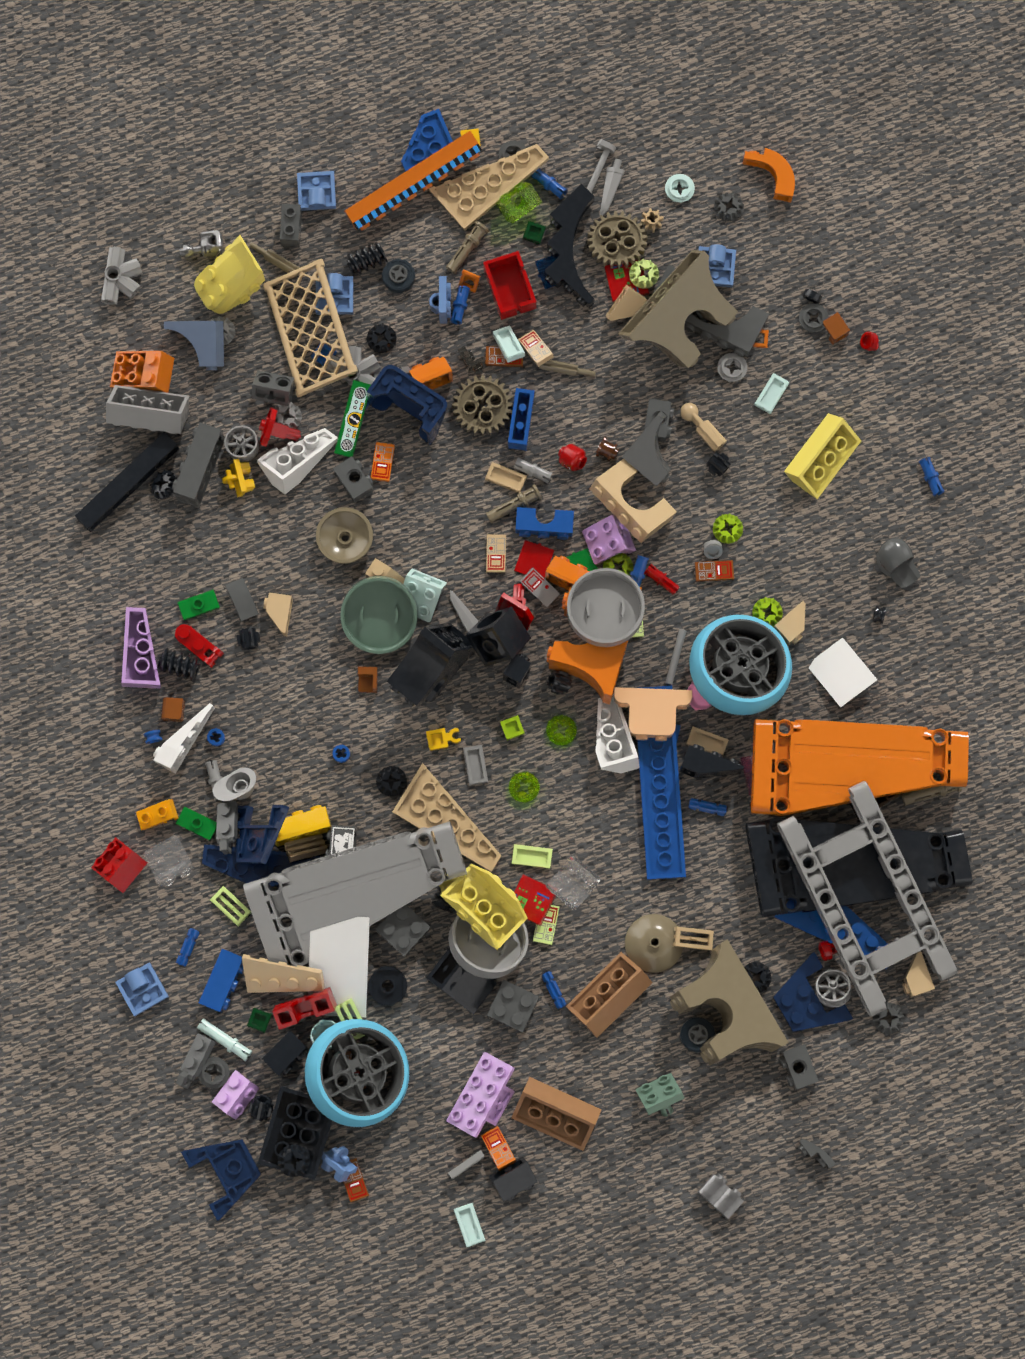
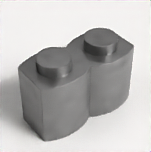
(721, 1196)

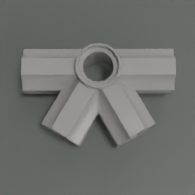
(123, 282)
(365, 367)

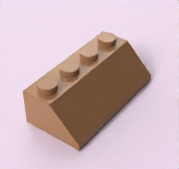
(609, 994)
(556, 1113)

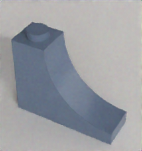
(205, 337)

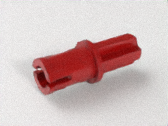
(661, 578)

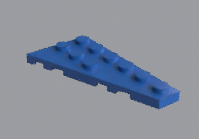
(812, 924)

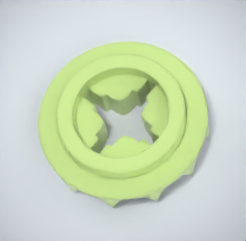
(642, 281)

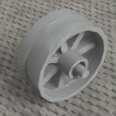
(241, 443)
(833, 988)

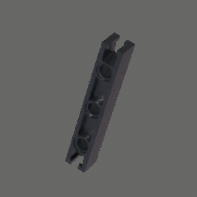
(127, 482)

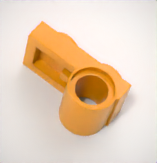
(157, 814)

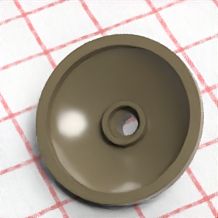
(342, 523)
(643, 953)

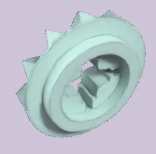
(685, 182)

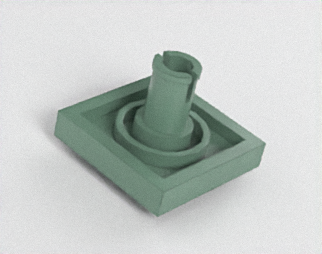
(660, 1094)

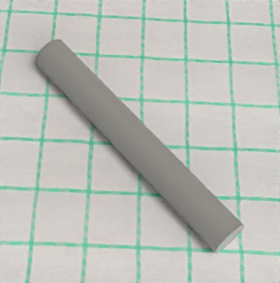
(675, 657)

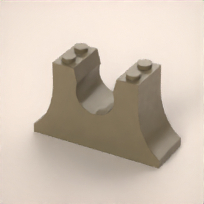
(665, 312)
(743, 1010)

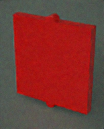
(534, 556)

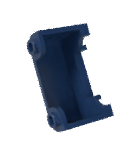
(399, 388)

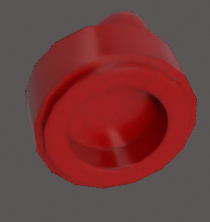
(869, 341)
(825, 950)

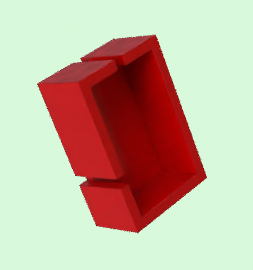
(508, 287)

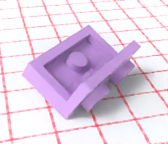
(235, 1095)

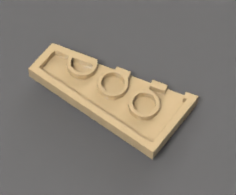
(279, 977)

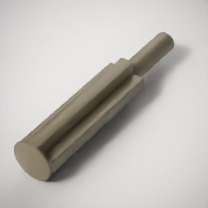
(275, 259)
(565, 368)

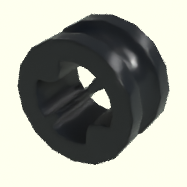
(879, 614)

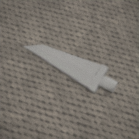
(612, 180)
(466, 617)

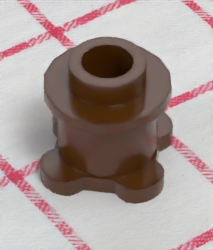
(607, 450)

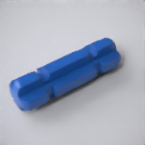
(708, 807)
(187, 947)
(553, 990)

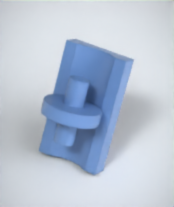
(337, 1160)

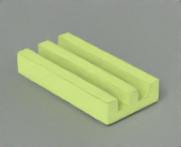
(242, 917)
(349, 1001)

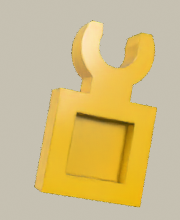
(439, 738)

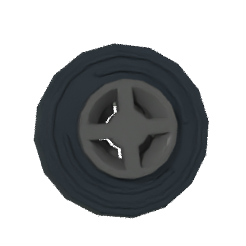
(396, 269)
(700, 1029)

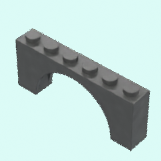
(737, 336)

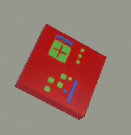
(619, 278)
(534, 899)

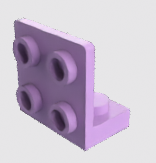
(608, 539)

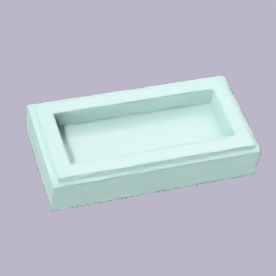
(508, 344)
(771, 393)
(469, 1225)

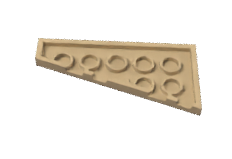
(480, 189)
(429, 804)

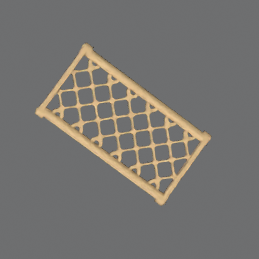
(268, 287)

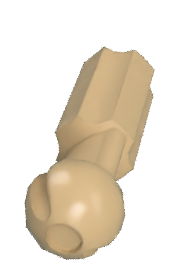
(704, 428)

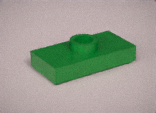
(198, 605)
(197, 823)

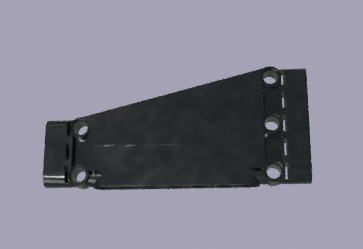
(857, 876)

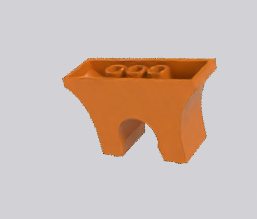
(588, 662)

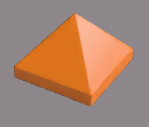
(466, 275)

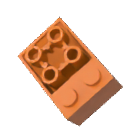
(143, 370)

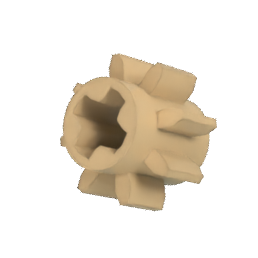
(652, 225)

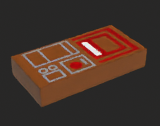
(495, 357)
(714, 570)
(355, 1184)

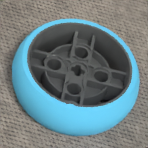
(769, 644)
(341, 1040)

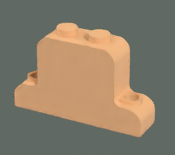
(652, 710)

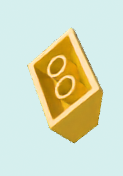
(304, 825)

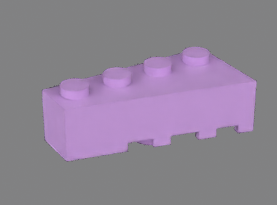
(139, 660)

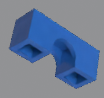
(528, 524)

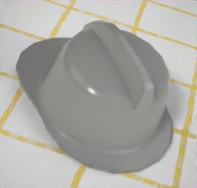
(235, 785)

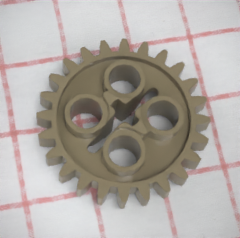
(622, 253)
(468, 398)

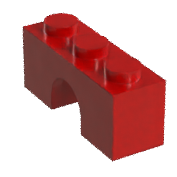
(294, 1010)

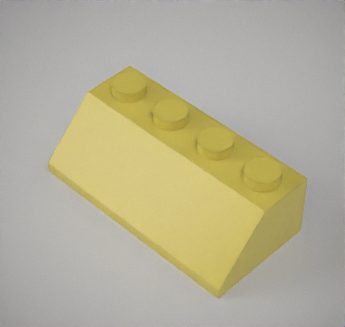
(823, 455)

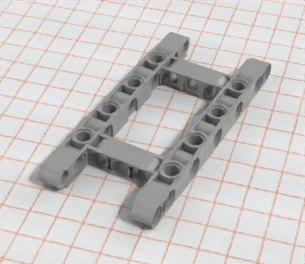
(833, 915)

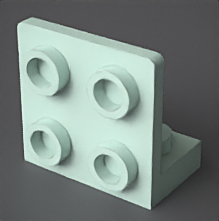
(425, 591)

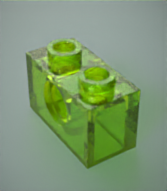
(529, 201)

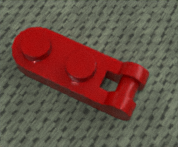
(197, 644)

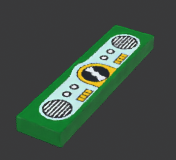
(352, 419)

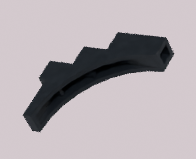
(563, 269)

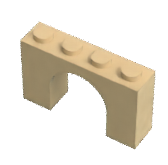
(639, 522)

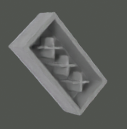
(147, 409)

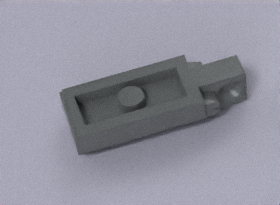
(227, 825)
(195, 1060)

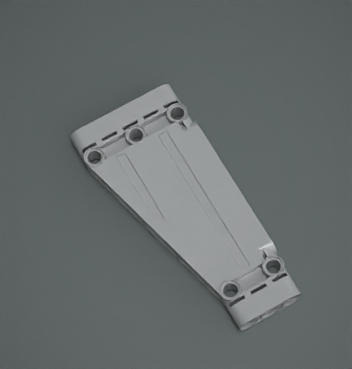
(347, 885)

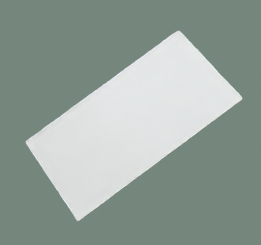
(343, 958)

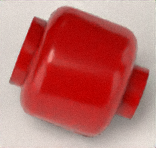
(572, 457)

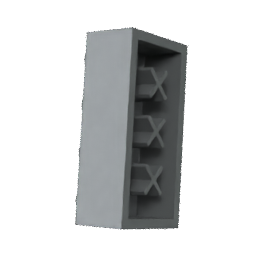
(198, 465)

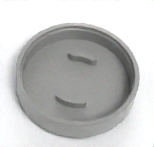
(605, 607)
(482, 959)

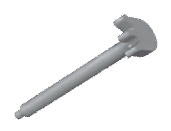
(608, 148)

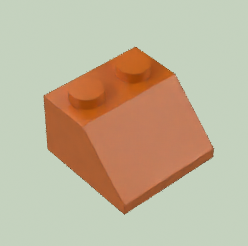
(433, 374)
(563, 572)

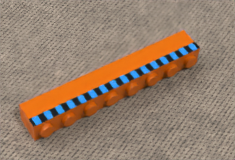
(413, 180)

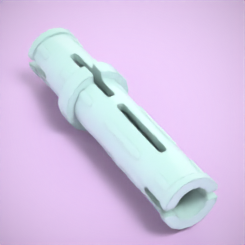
(228, 1042)

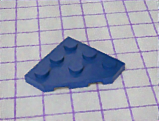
(427, 139)

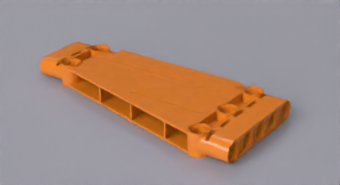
(835, 755)

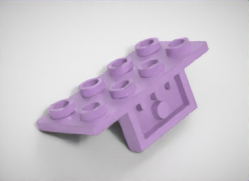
(483, 1096)

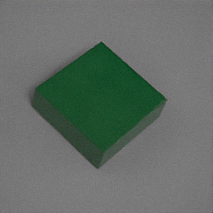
(534, 232)
(259, 1020)

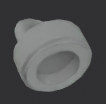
(713, 549)

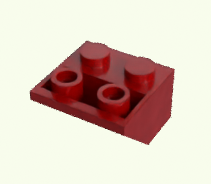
(119, 865)

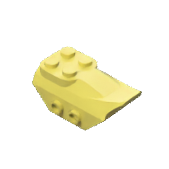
(230, 278)
(485, 904)

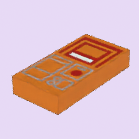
(382, 462)
(498, 1148)

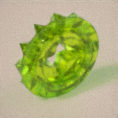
(558, 738)
(514, 786)

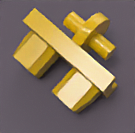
(235, 478)

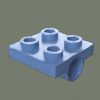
(316, 190)
(721, 264)
(342, 293)
(444, 294)
(142, 989)

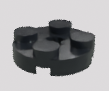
(395, 977)

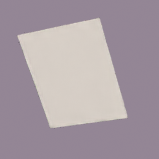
(841, 672)

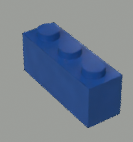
(521, 419)
(222, 981)

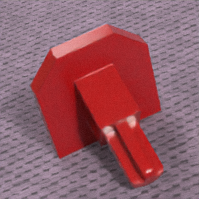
(270, 427)
(518, 603)

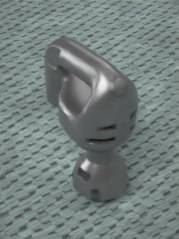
(206, 246)

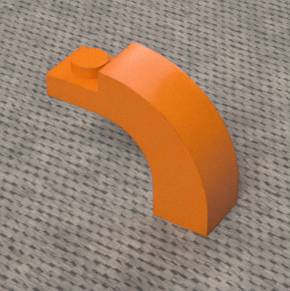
(778, 167)

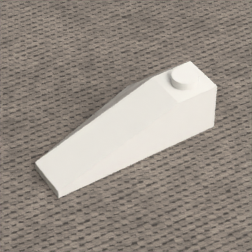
(291, 464)
(614, 742)
(176, 748)

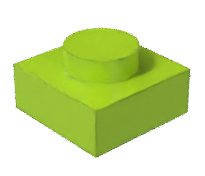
(512, 727)

